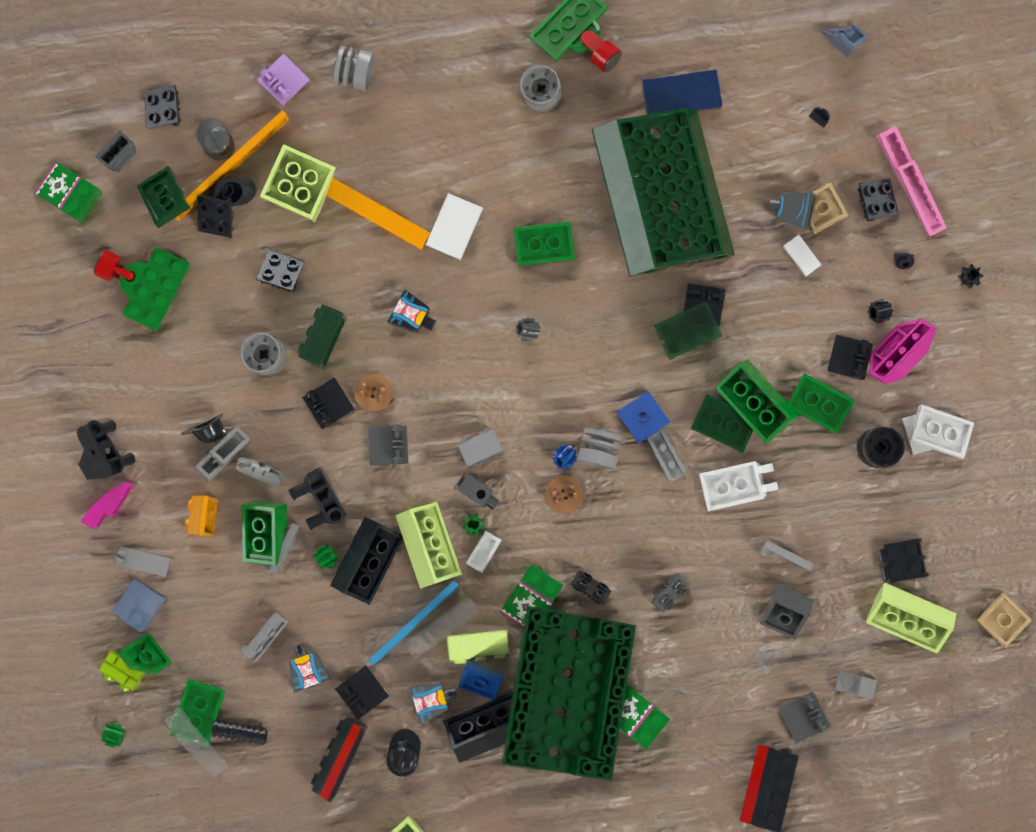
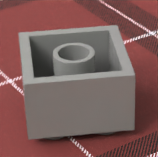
(480, 448)

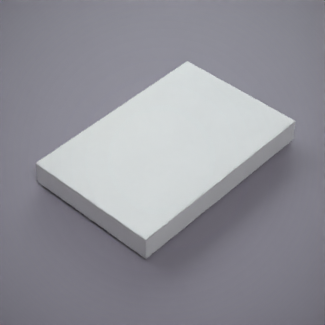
(454, 226)
(941, 431)

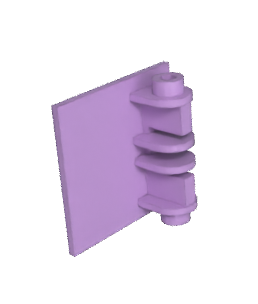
(282, 79)

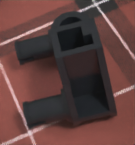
(94, 460)
(321, 488)

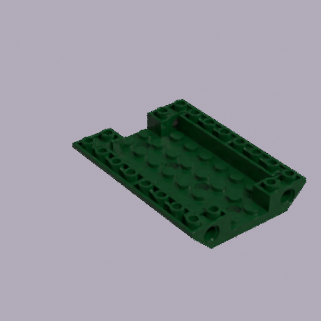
(643, 194)
(590, 695)

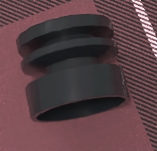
(891, 447)

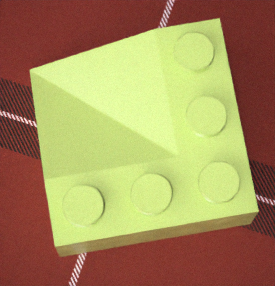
(298, 183)
(478, 645)

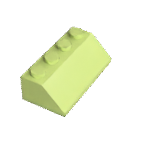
(428, 544)
(911, 618)

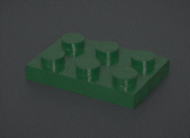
(163, 197)
(722, 423)

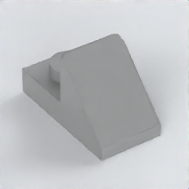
(855, 684)

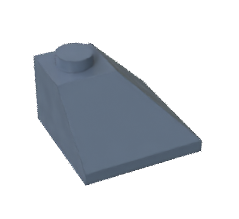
(139, 605)

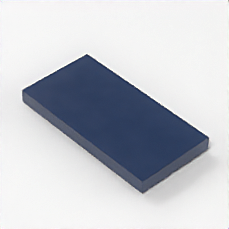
(690, 90)

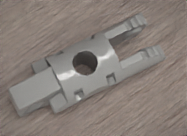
(260, 471)

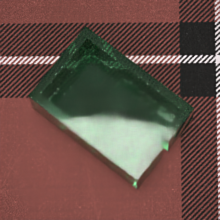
(687, 330)
(322, 336)

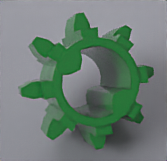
(471, 530)
(325, 556)
(113, 735)

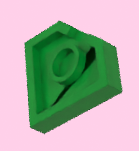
(145, 655)

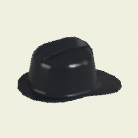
(239, 189)
(208, 431)
(403, 753)

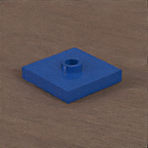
(643, 417)
(481, 680)

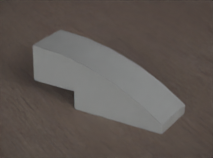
(222, 455)

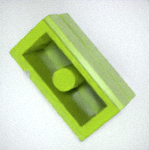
(115, 669)

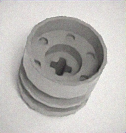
(353, 68)
(545, 78)
(253, 357)
(599, 448)

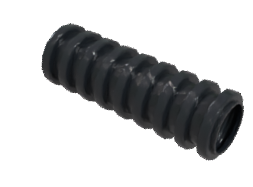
(239, 732)

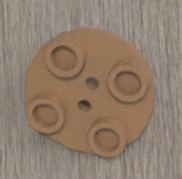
(382, 394)
(556, 499)

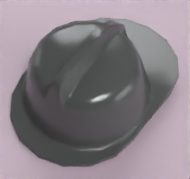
(215, 139)

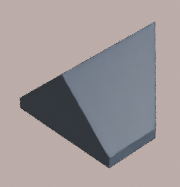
(846, 39)

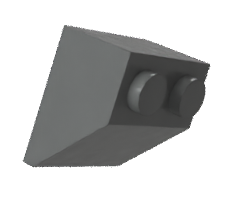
(787, 611)

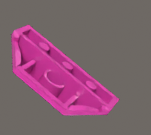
(901, 350)

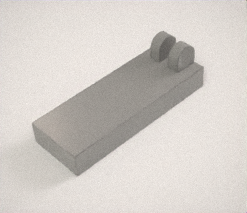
(666, 455)
(286, 546)
(779, 551)
(143, 561)
(264, 637)

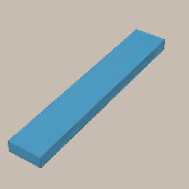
(413, 623)

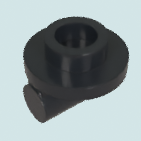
(820, 116)
(904, 260)

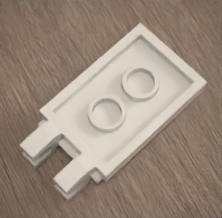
(735, 485)

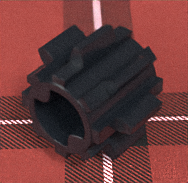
(965, 280)
(880, 311)

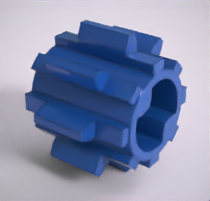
(564, 456)

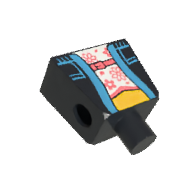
(411, 314)

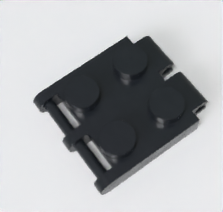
(902, 561)

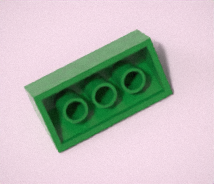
(757, 401)

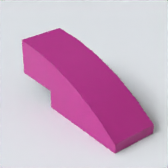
(107, 505)

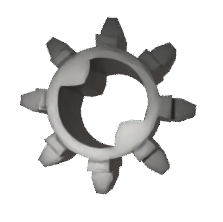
(528, 329)

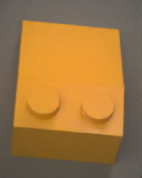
(201, 516)

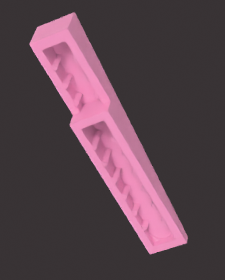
(911, 180)

